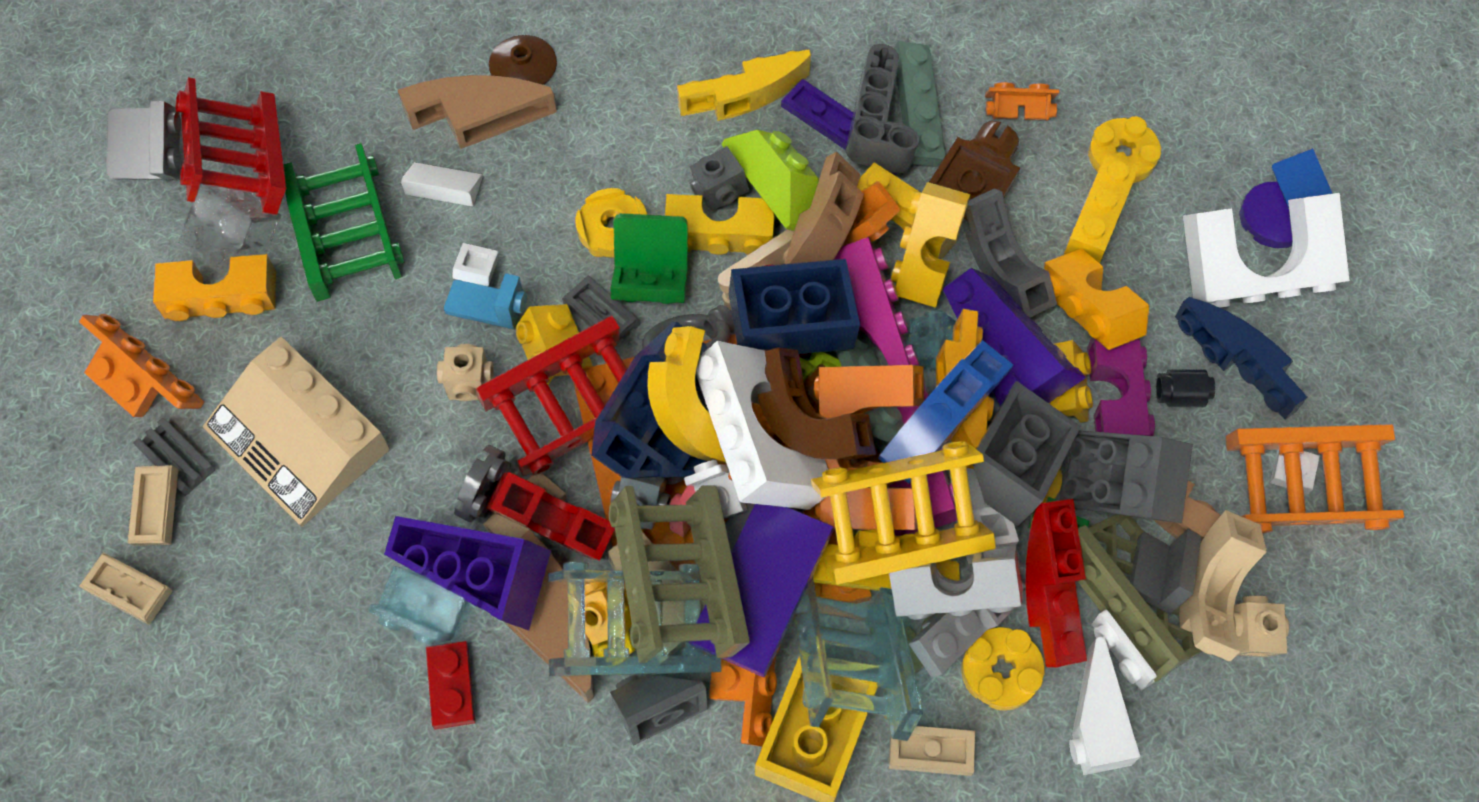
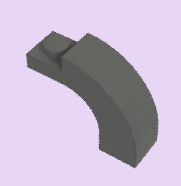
(1001, 256)

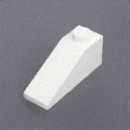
(1101, 725)

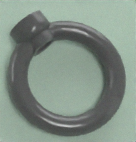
(717, 325)

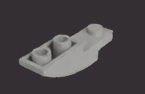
(949, 636)

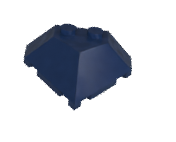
(627, 431)

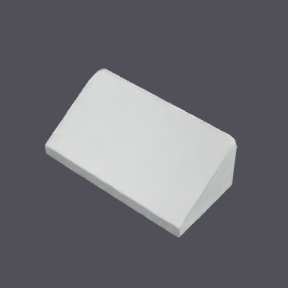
(441, 184)

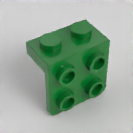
(650, 258)

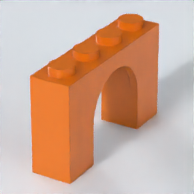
(857, 392)

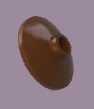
(536, 66)

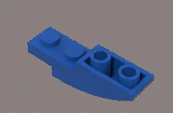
(949, 405)

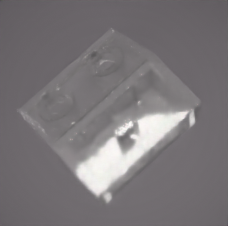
(226, 225)

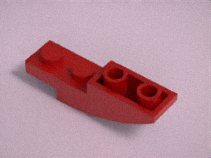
(1051, 571)

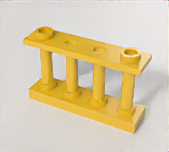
(929, 544)

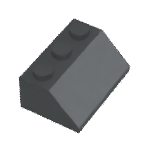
(1022, 453)

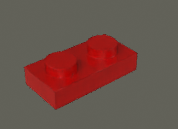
(450, 685)

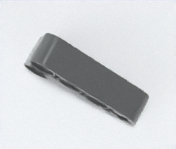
(870, 133)

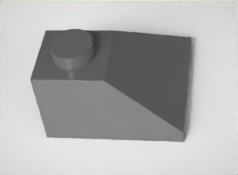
(656, 703)

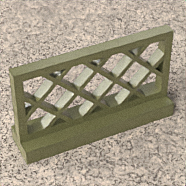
(1114, 592)

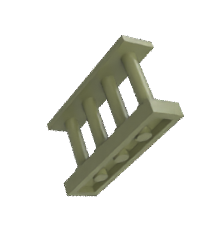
(711, 553)

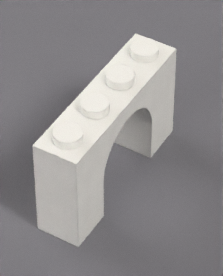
(1315, 260)
(757, 464)

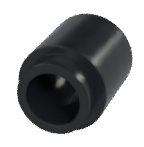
(1185, 388)

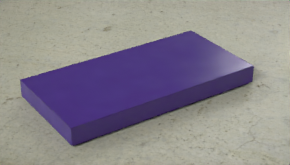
(772, 570)

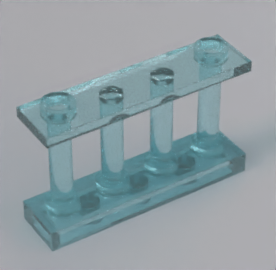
(886, 641)
(616, 658)

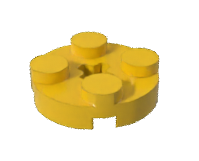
(1129, 133)
(594, 216)
(990, 687)

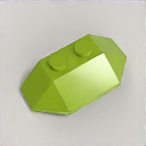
(776, 172)

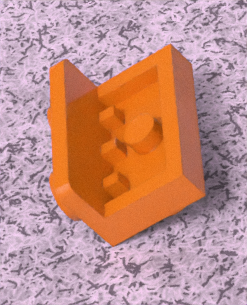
(873, 214)

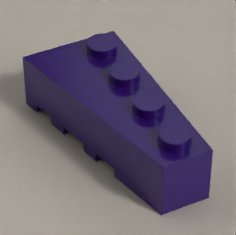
(1010, 332)
(481, 567)

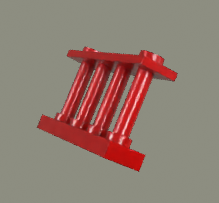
(263, 137)
(535, 375)

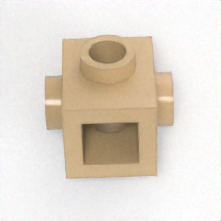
(463, 371)
(1260, 627)

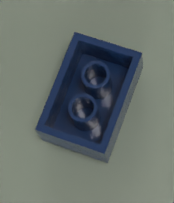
(794, 307)

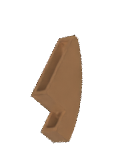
(476, 105)
(550, 625)

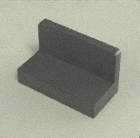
(1164, 572)

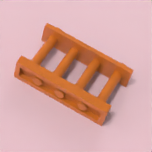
(1329, 443)

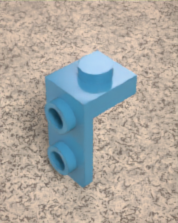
(486, 303)

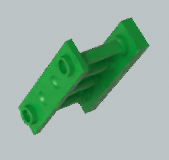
(313, 244)

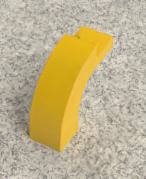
(675, 397)

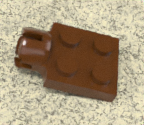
(980, 163)

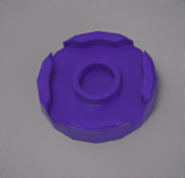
(1267, 216)

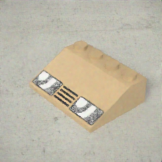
(294, 432)

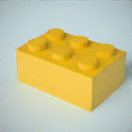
(810, 757)

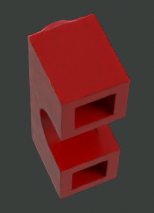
(550, 517)

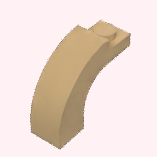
(1223, 562)

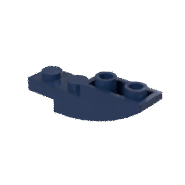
(1233, 341)

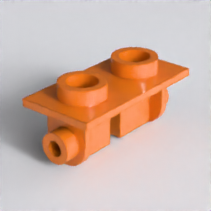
(1034, 99)

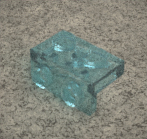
(419, 606)

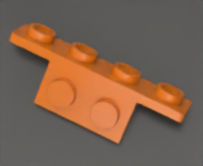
(132, 373)
(744, 686)

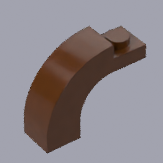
(800, 424)

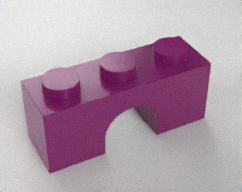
(1124, 370)

